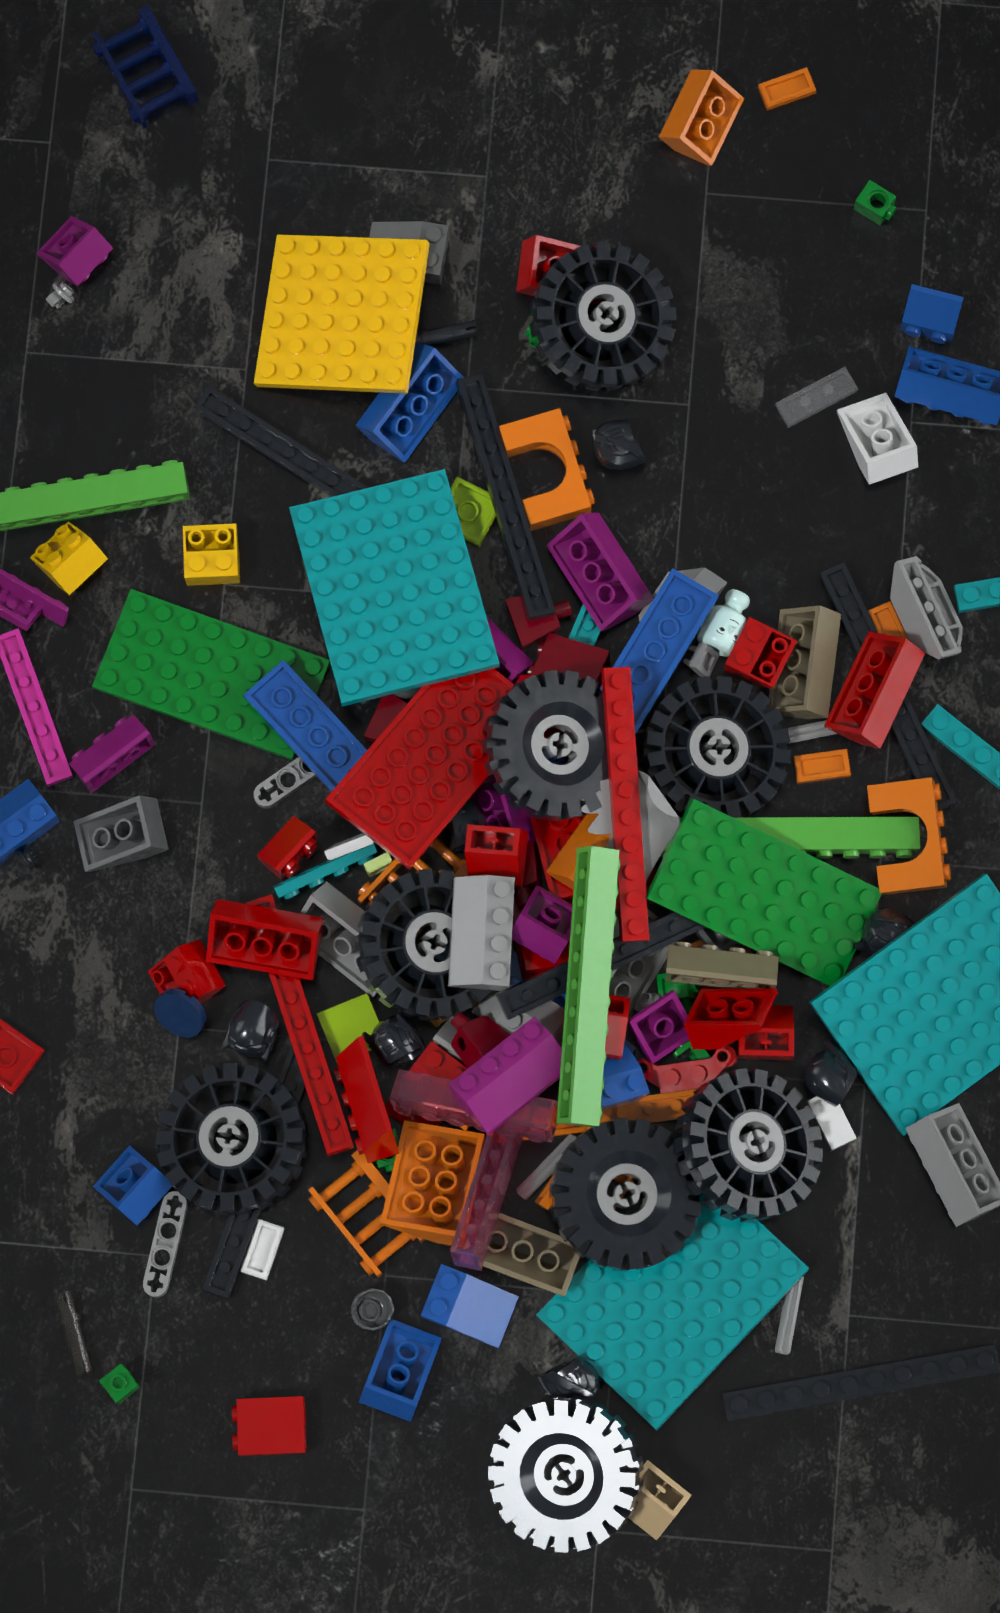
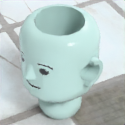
(725, 623)

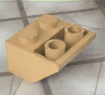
(658, 1502)

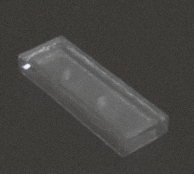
(816, 397)

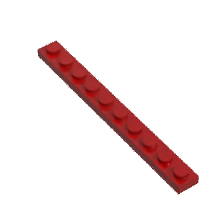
(625, 803)
(310, 1056)

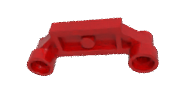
(688, 1074)

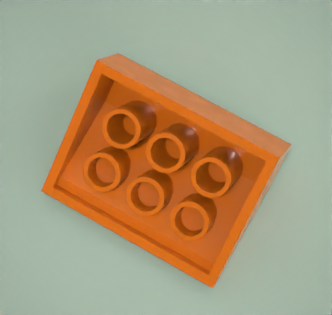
(431, 1180)

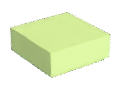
(377, 864)

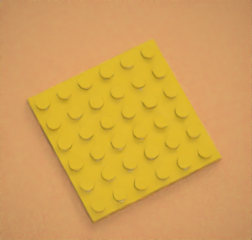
(342, 313)

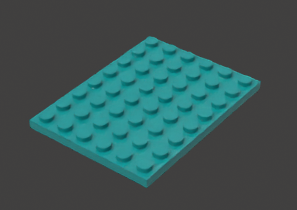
(394, 587)
(924, 1007)
(674, 1322)

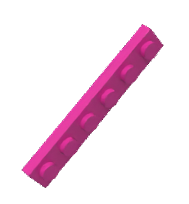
(34, 708)

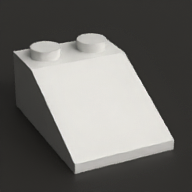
(878, 438)

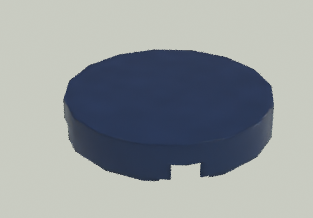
(179, 1013)

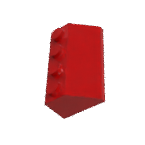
(874, 689)
(264, 939)
(366, 1102)

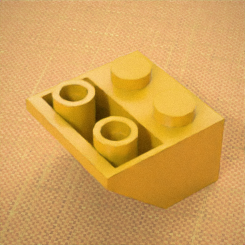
(211, 554)
(68, 557)

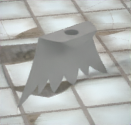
(657, 819)

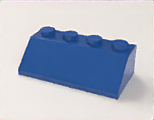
(950, 386)
(402, 420)
(23, 819)

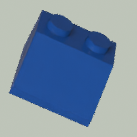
(931, 314)
(133, 1185)

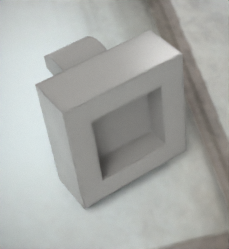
(702, 659)

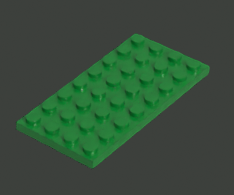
(198, 669)
(763, 893)

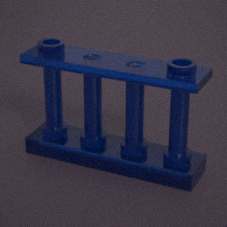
(157, 46)

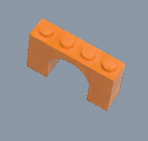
(550, 433)
(927, 869)

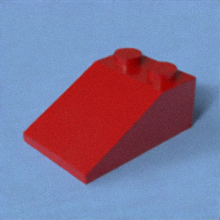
(536, 258)
(727, 1015)
(435, 1063)

